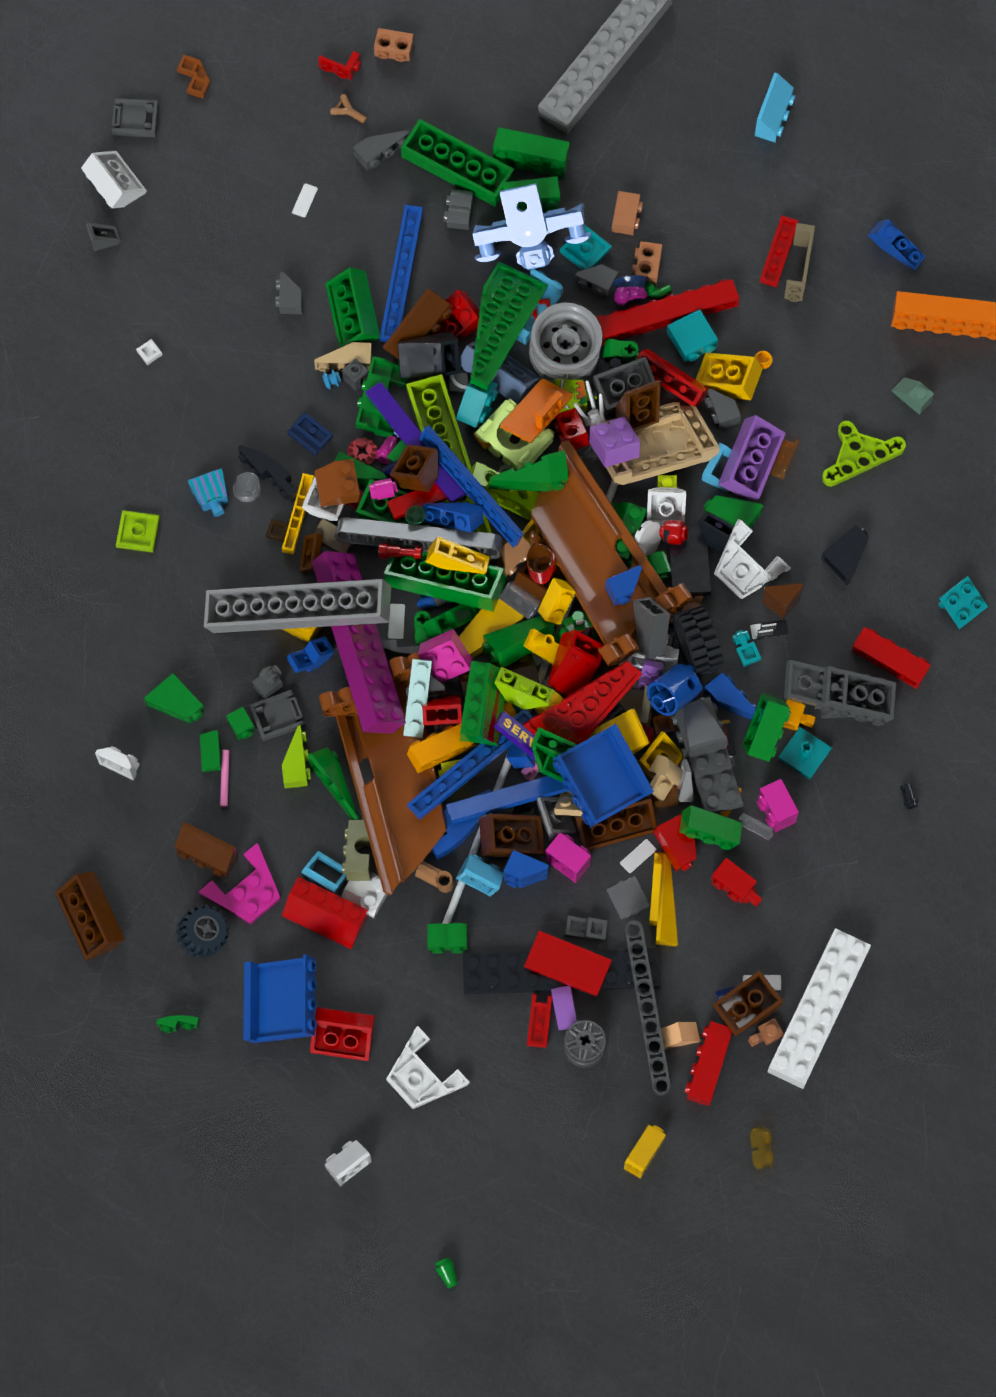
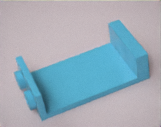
(552, 293)

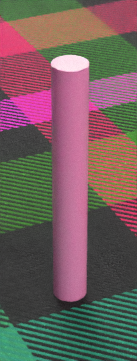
(224, 778)

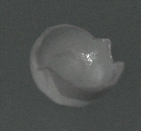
(247, 487)

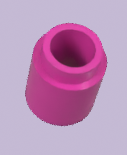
(383, 489)

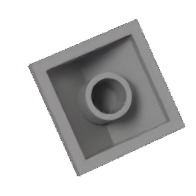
(554, 823)

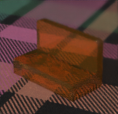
(784, 458)

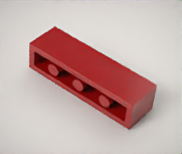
(675, 379)
(890, 657)
(709, 1063)

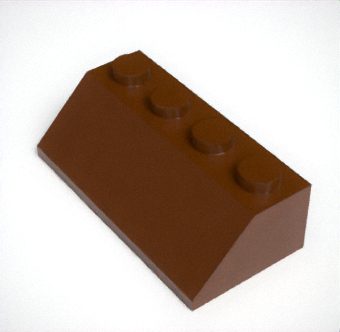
(421, 321)
(624, 825)
(89, 915)

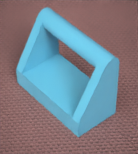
(712, 466)
(319, 880)

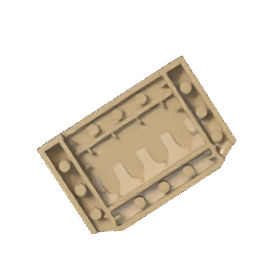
(669, 445)

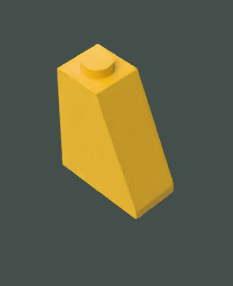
(644, 1151)

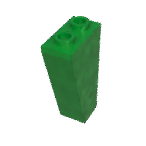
(507, 643)

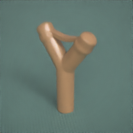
(347, 110)

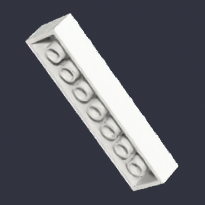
(819, 1008)

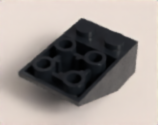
(429, 356)

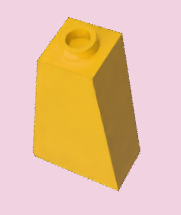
(488, 622)

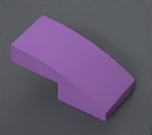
(651, 671)
(564, 1007)

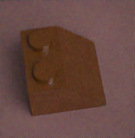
(416, 468)

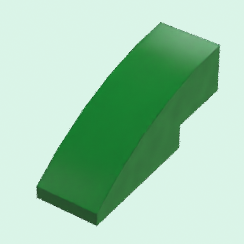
(450, 620)

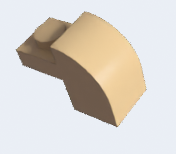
(665, 776)

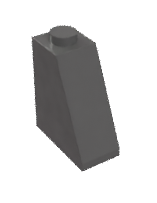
(651, 627)

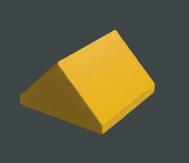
(663, 746)

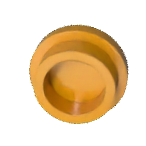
(764, 359)

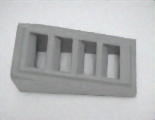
(685, 787)

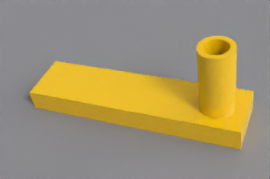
(542, 645)

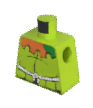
(579, 393)

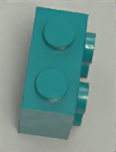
(692, 336)

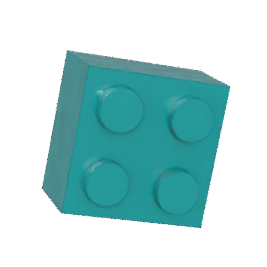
(476, 404)

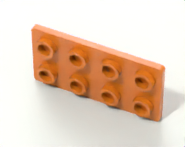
(536, 410)

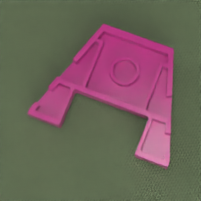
(252, 895)

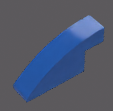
(455, 834)

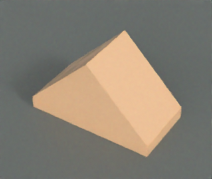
(680, 1034)

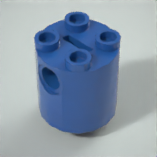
(674, 689)

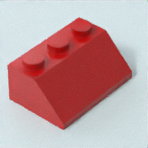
(342, 1034)

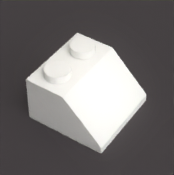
(348, 1162)

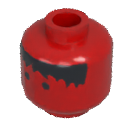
(674, 532)

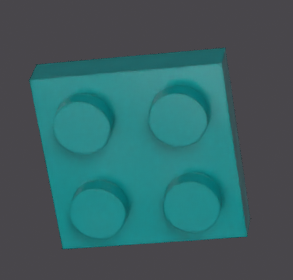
(587, 253)

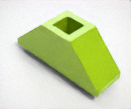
(522, 691)

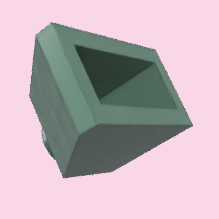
(914, 394)

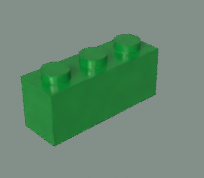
(710, 827)

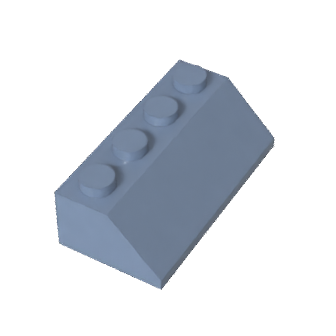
(513, 378)

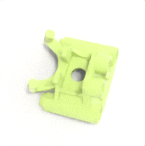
(513, 454)

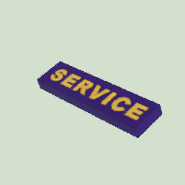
(515, 732)

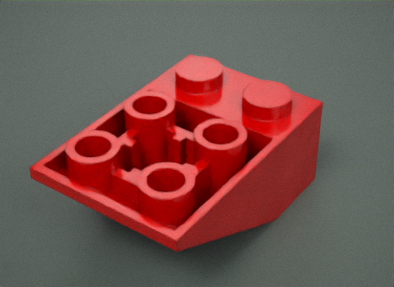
(464, 316)
(574, 662)

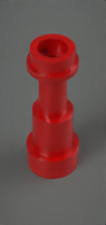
(387, 551)

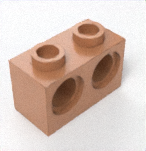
(394, 40)
(648, 263)

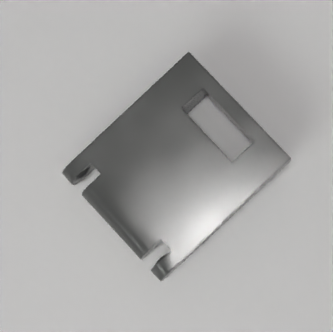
(131, 117)
(280, 714)

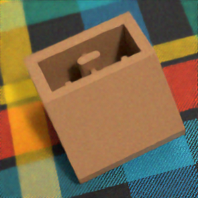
(512, 556)

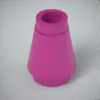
(388, 445)

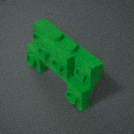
(368, 416)

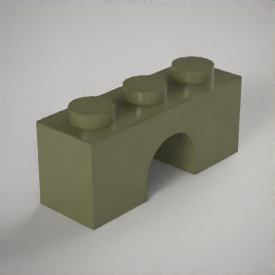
(357, 865)

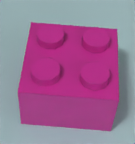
(447, 656)
(777, 806)
(568, 857)

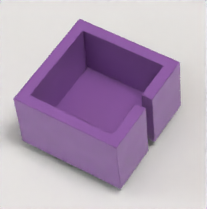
(614, 442)

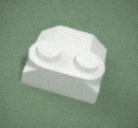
(666, 504)
(313, 507)
(115, 760)
(366, 894)

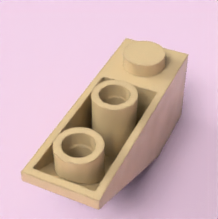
(345, 355)

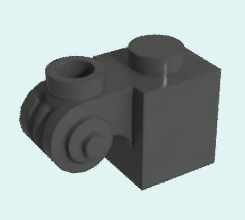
(268, 682)

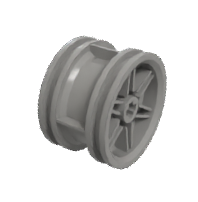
(564, 317)

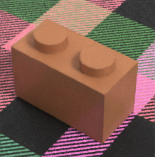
(626, 212)

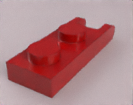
(539, 1022)

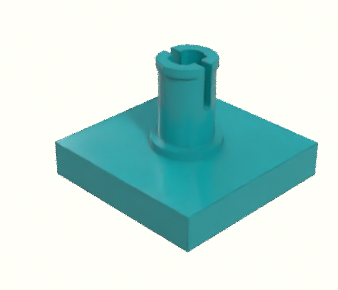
(804, 753)

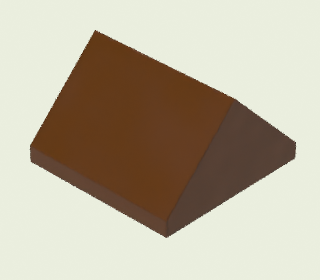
(782, 598)

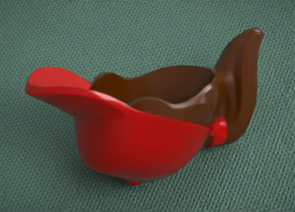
(540, 560)

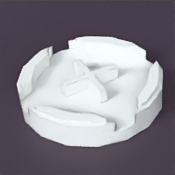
(648, 537)

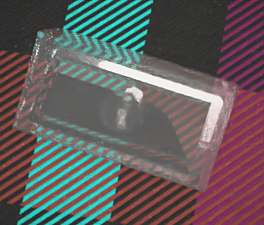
(520, 600)

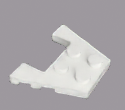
(740, 570)
(415, 1080)

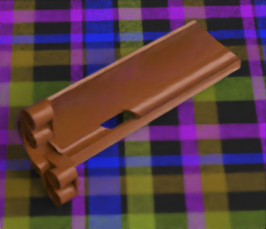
(582, 534)
(394, 832)

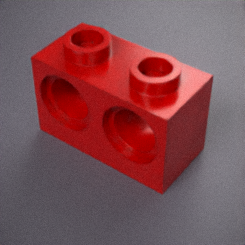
(571, 428)

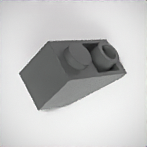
(597, 279)
(289, 297)
(723, 408)

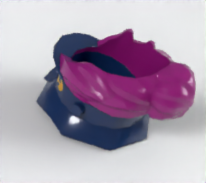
(630, 288)

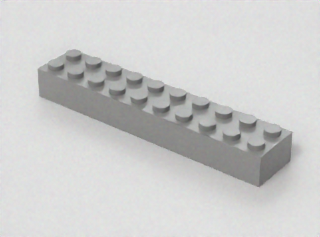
(600, 61)
(297, 606)

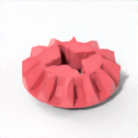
(370, 450)

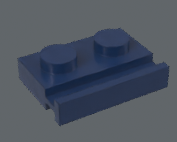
(310, 434)

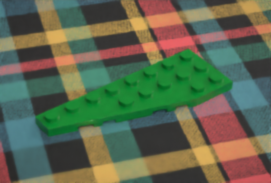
(504, 311)

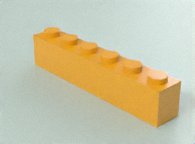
(442, 746)

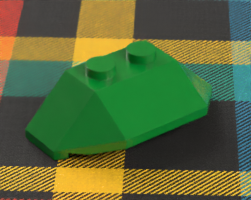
(545, 748)

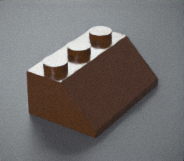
(205, 850)

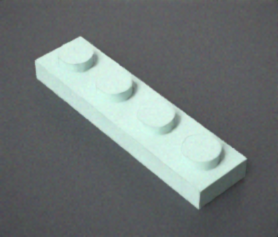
(417, 697)

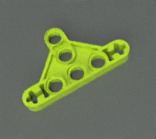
(867, 449)

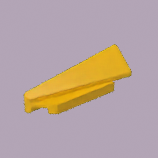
(662, 902)

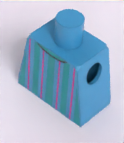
(210, 491)

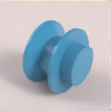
(331, 379)

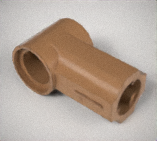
(433, 876)

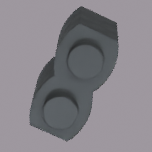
(459, 210)

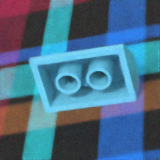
(774, 109)

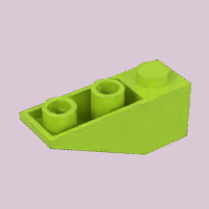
(294, 767)

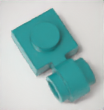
(747, 652)

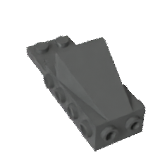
(841, 692)
(707, 755)

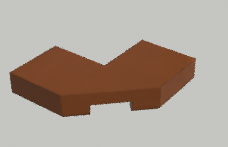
(200, 81)

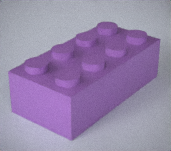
(751, 458)

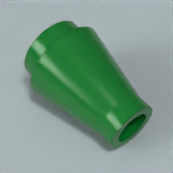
(446, 1271)

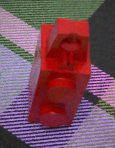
(736, 883)

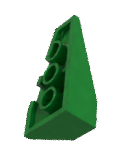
(541, 476)
(328, 770)

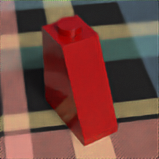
(442, 710)
(676, 845)

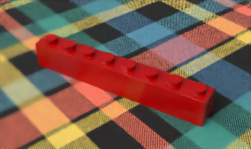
(663, 312)

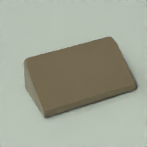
(328, 531)

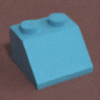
(480, 875)

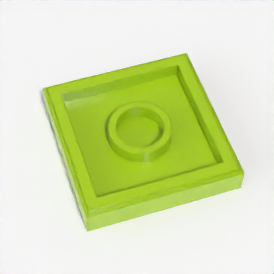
(137, 531)

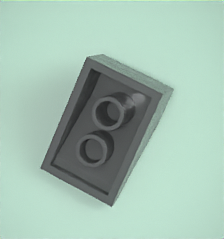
(617, 381)

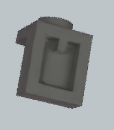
(353, 373)

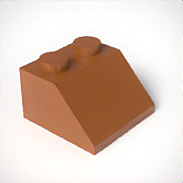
(337, 483)

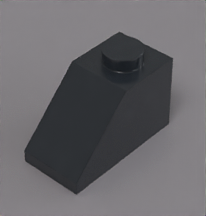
(715, 531)

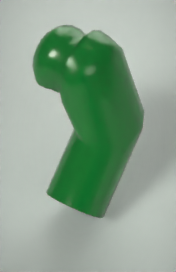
(657, 293)

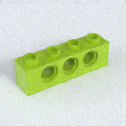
(516, 501)

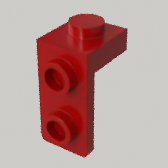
(348, 71)

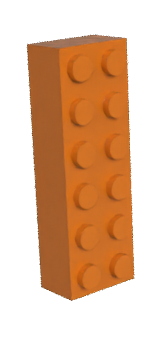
(944, 315)

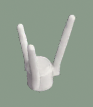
(594, 416)

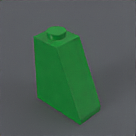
(733, 509)
(175, 700)

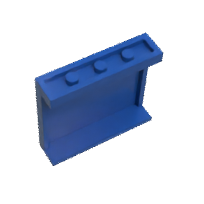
(602, 775)
(279, 1000)

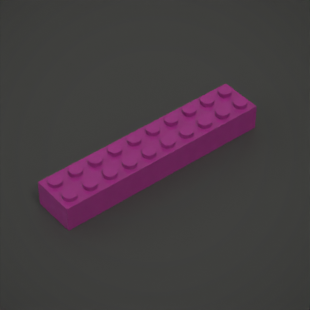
(362, 655)

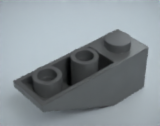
(376, 148)

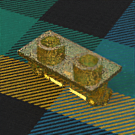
(762, 1140)

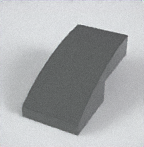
(585, 928)

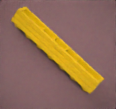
(297, 515)

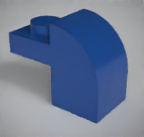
(311, 657)

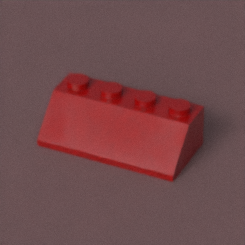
(325, 913)

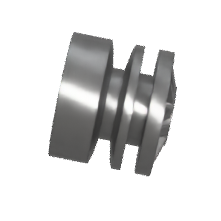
(589, 1054)

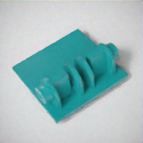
(963, 602)

